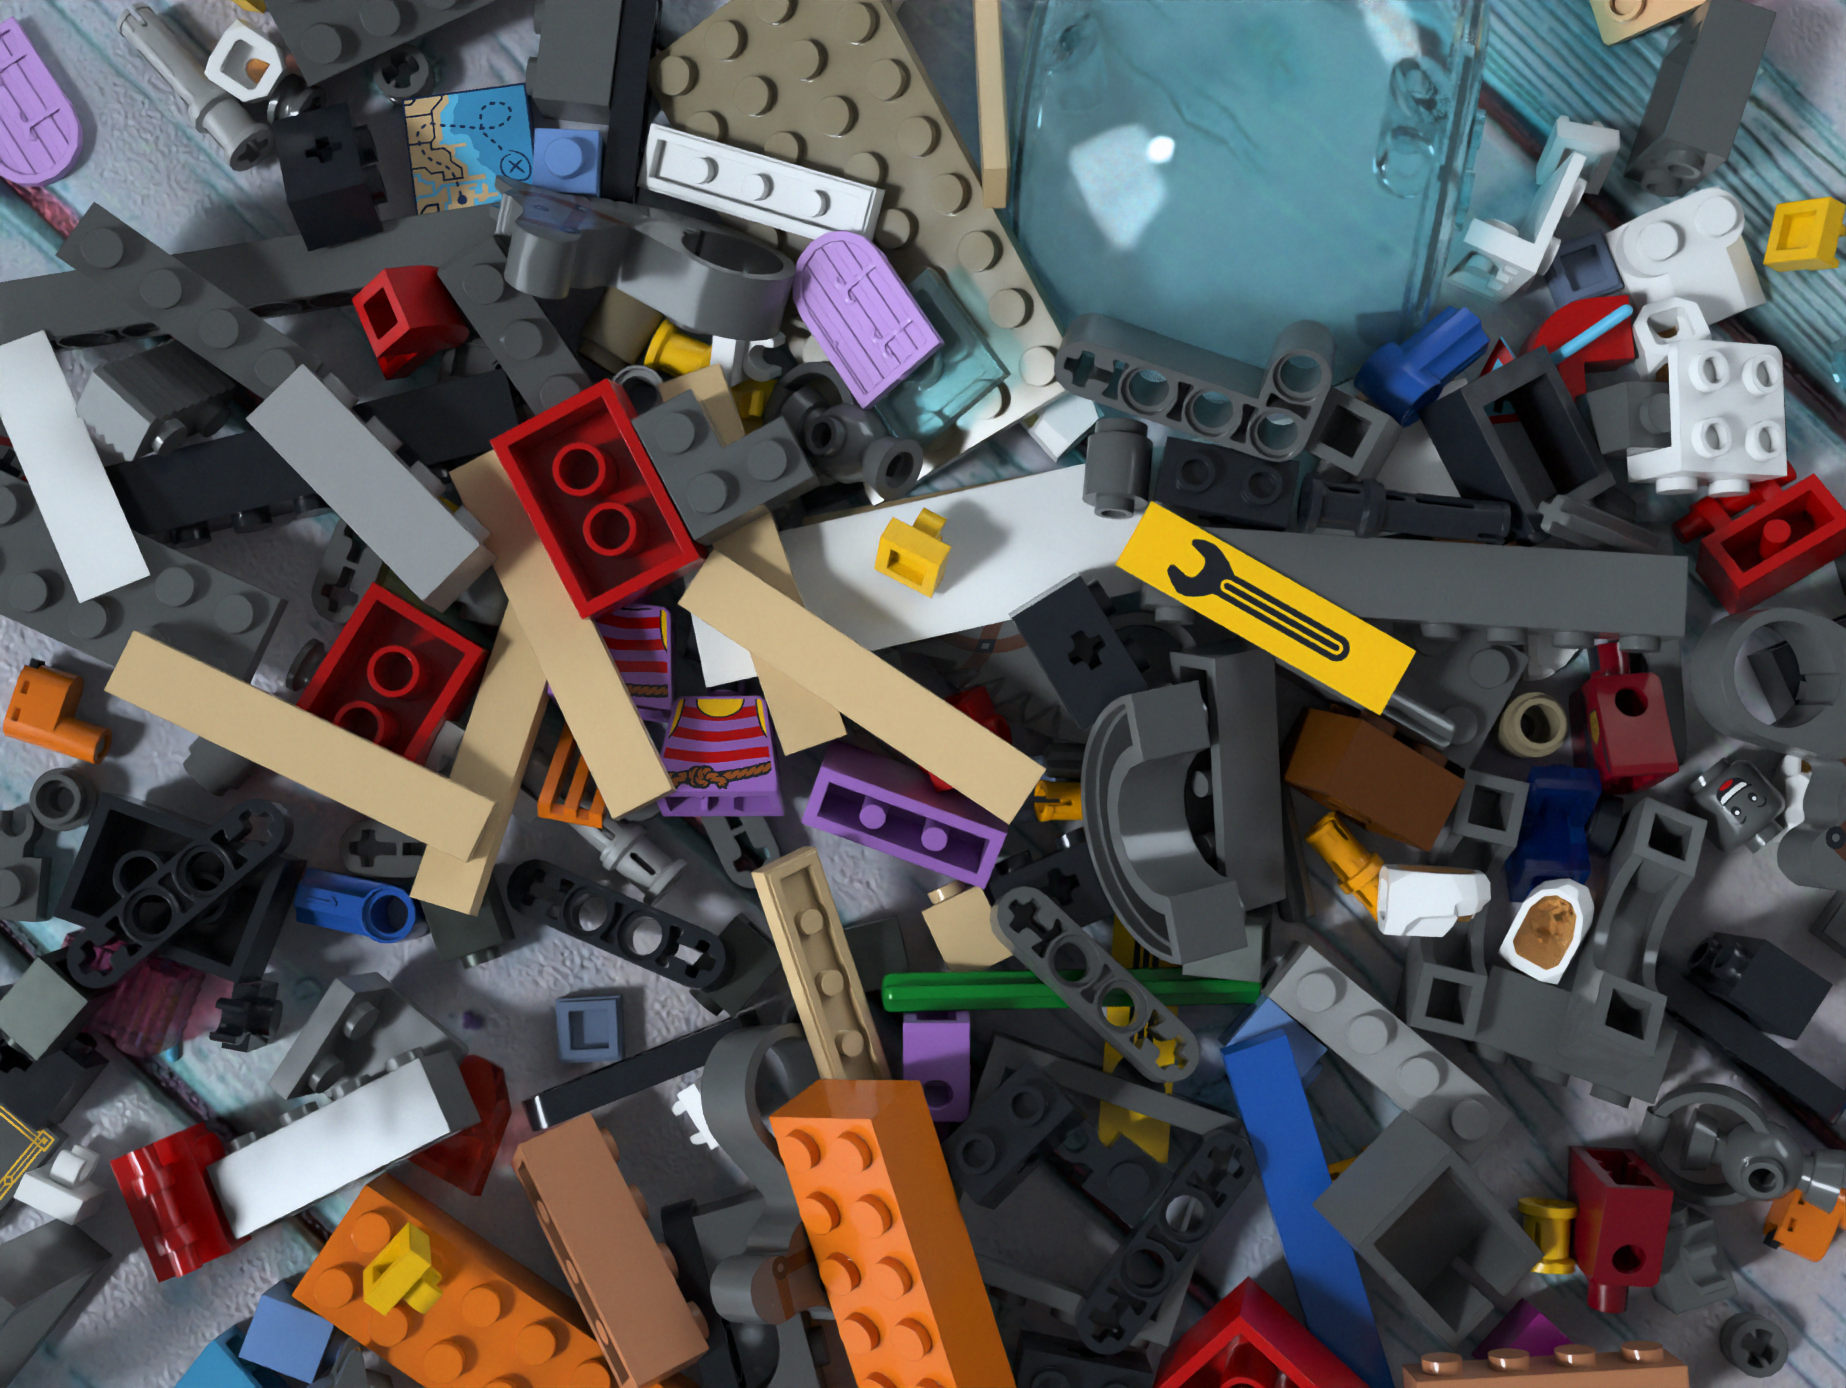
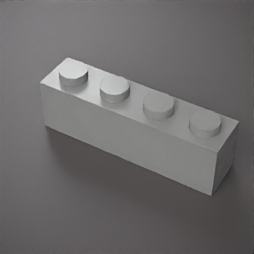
(373, 488)
(1385, 1051)

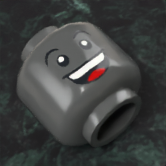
(1737, 805)

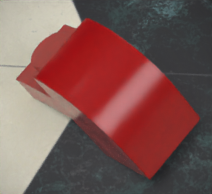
(408, 318)
(1601, 355)

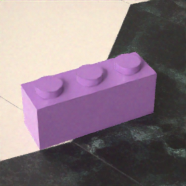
(902, 815)

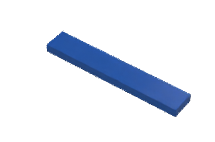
(1292, 1178)

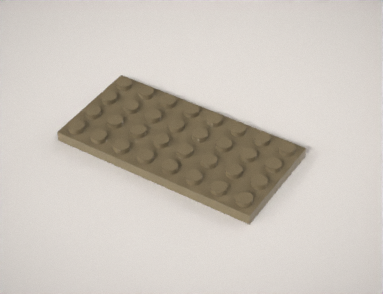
(852, 99)

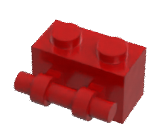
(1769, 545)
(177, 1201)

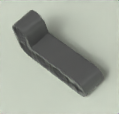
(1195, 371)

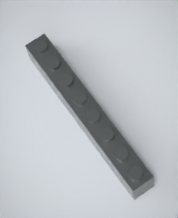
(1472, 588)

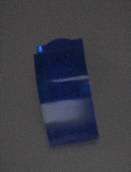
(1552, 829)

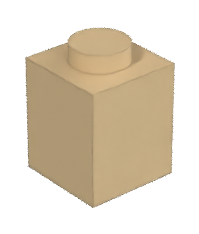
(963, 928)

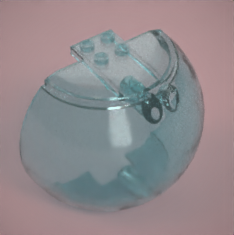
(1247, 165)

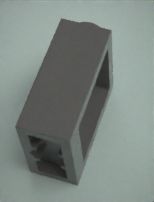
(1699, 96)

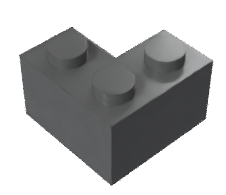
(720, 484)

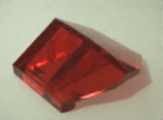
(469, 1155)

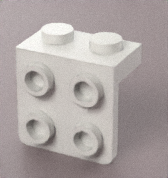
(1722, 419)

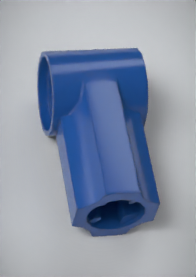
(1415, 372)
(356, 905)

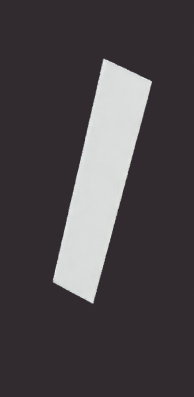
(1004, 551)

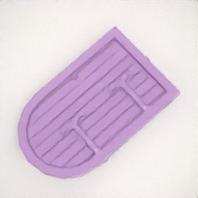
(37, 120)
(861, 314)

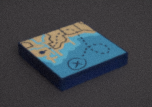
(466, 140)

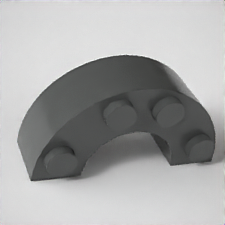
(1140, 830)

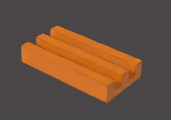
(571, 810)

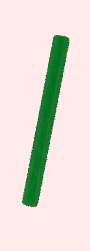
(1026, 991)

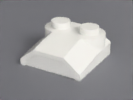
(1688, 253)

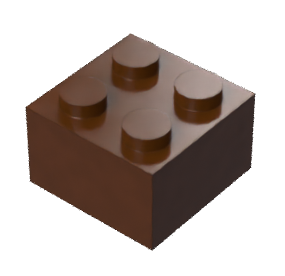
(1368, 775)

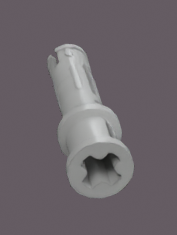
(210, 106)
(621, 850)

